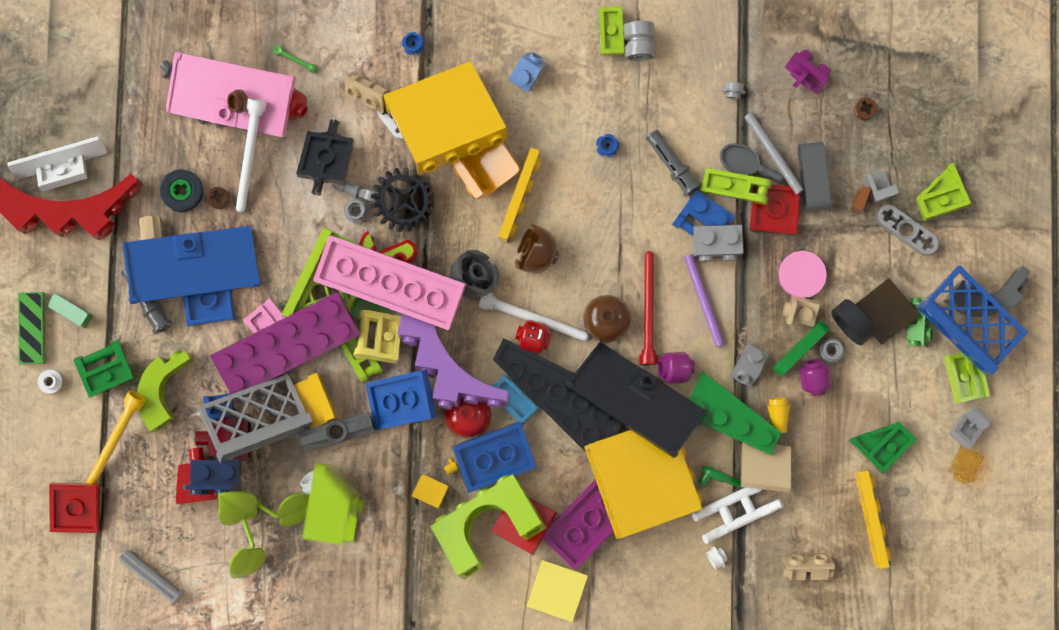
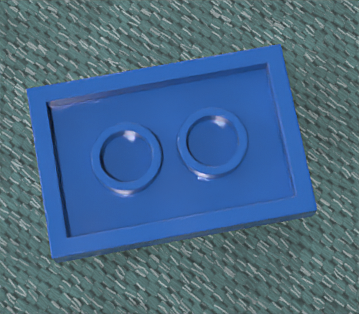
(401, 400)
(494, 456)

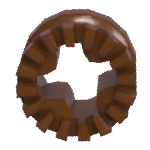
(863, 115)
(211, 195)

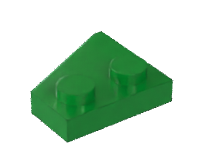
(883, 445)

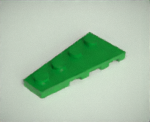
(733, 417)

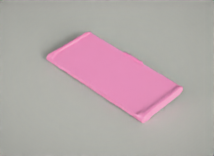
(202, 86)

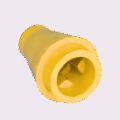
(779, 413)

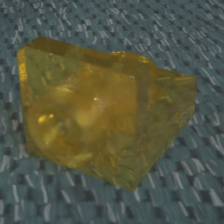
(965, 465)

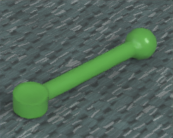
(279, 51)

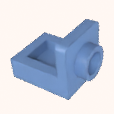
(527, 71)

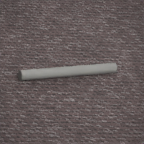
(774, 153)

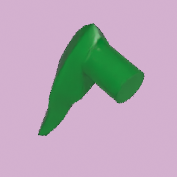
(710, 473)

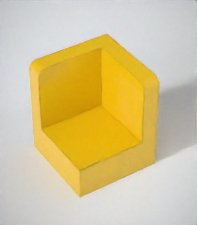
(430, 491)

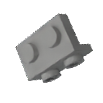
(717, 241)

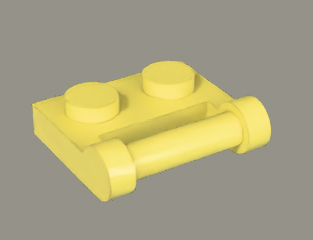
(386, 337)

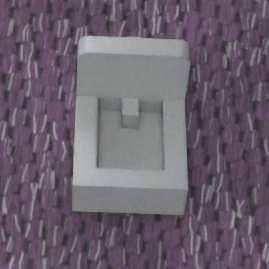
(749, 365)
(970, 427)

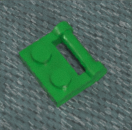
(108, 375)

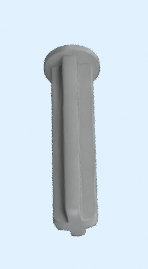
(151, 577)

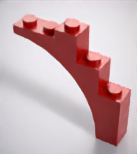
(61, 216)

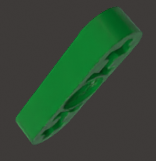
(800, 348)

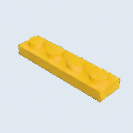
(524, 186)
(875, 529)

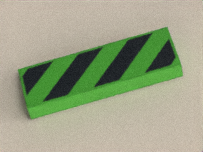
(31, 327)

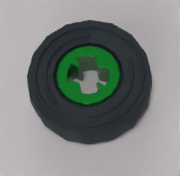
(181, 178)

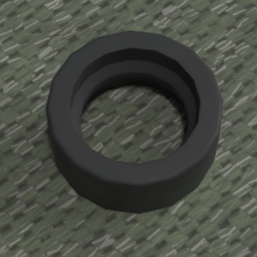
(853, 322)

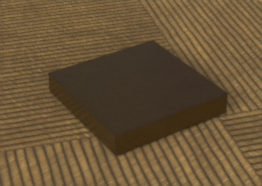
(887, 310)

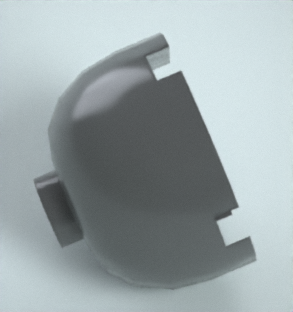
(476, 273)

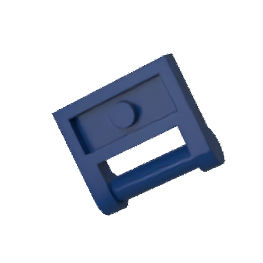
(704, 211)

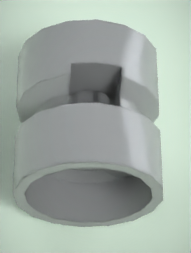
(639, 41)

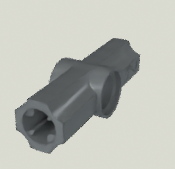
(352, 428)

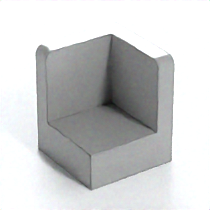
(880, 187)

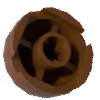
(537, 250)
(606, 318)

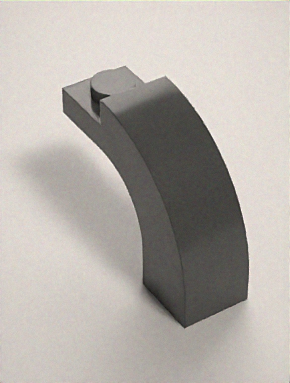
(1006, 296)

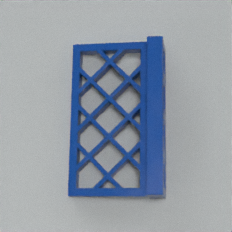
(957, 335)

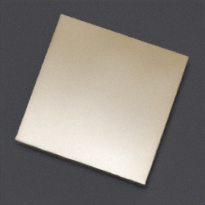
(766, 470)

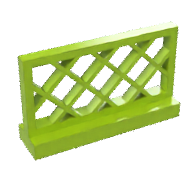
(305, 285)

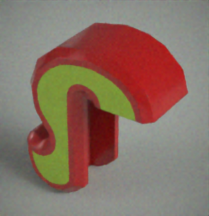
(404, 250)

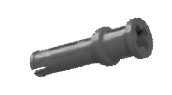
(679, 172)
(153, 312)

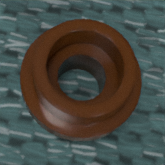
(237, 101)

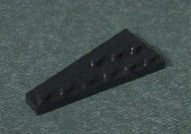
(546, 387)

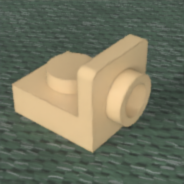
(801, 311)

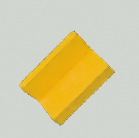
(315, 400)

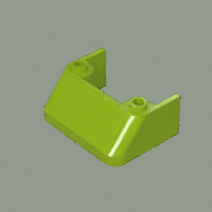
(332, 506)

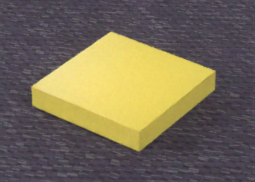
(557, 590)

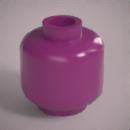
(676, 367)
(815, 377)

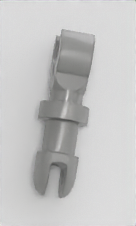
(356, 191)

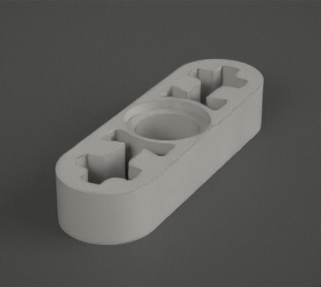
(917, 246)

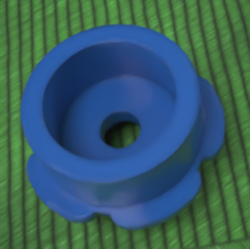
(413, 37)
(607, 139)

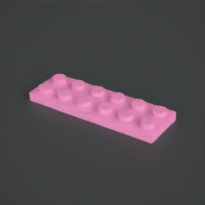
(389, 282)

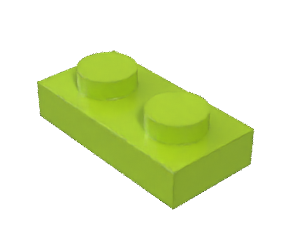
(611, 31)

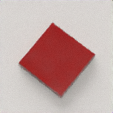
(779, 214)
(74, 507)
(506, 530)

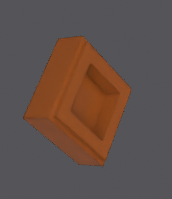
(860, 199)

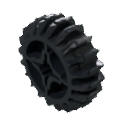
(394, 192)

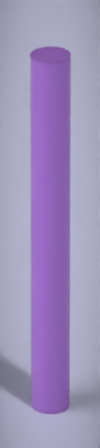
(704, 300)

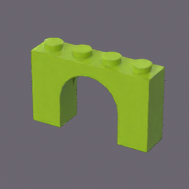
(455, 528)

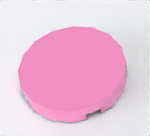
(802, 274)

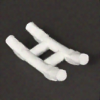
(732, 524)

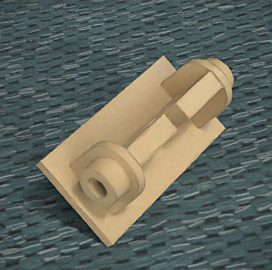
(360, 90)
(819, 566)

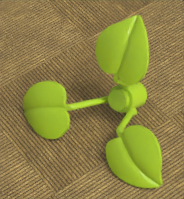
(243, 505)

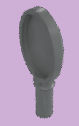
(745, 161)

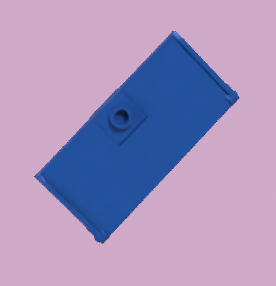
(190, 264)

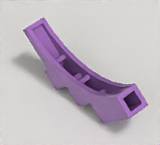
(451, 381)

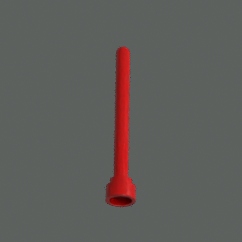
(648, 355)

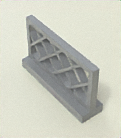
(257, 438)

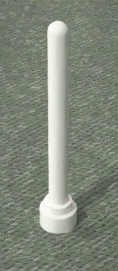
(255, 109)
(490, 302)

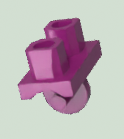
(806, 73)

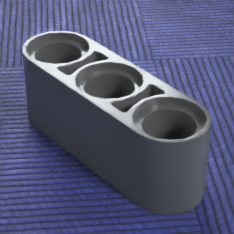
(814, 176)

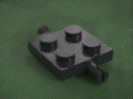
(325, 157)

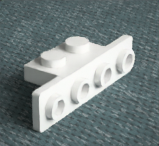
(59, 165)

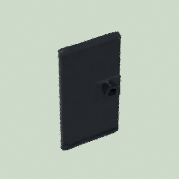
(636, 399)

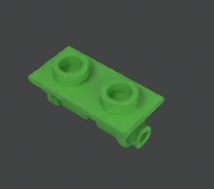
(921, 331)

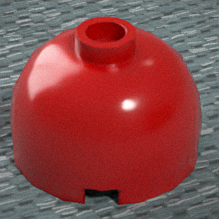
(468, 419)

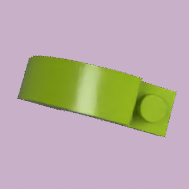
(152, 385)

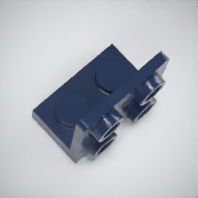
(216, 476)

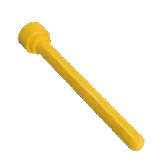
(133, 402)

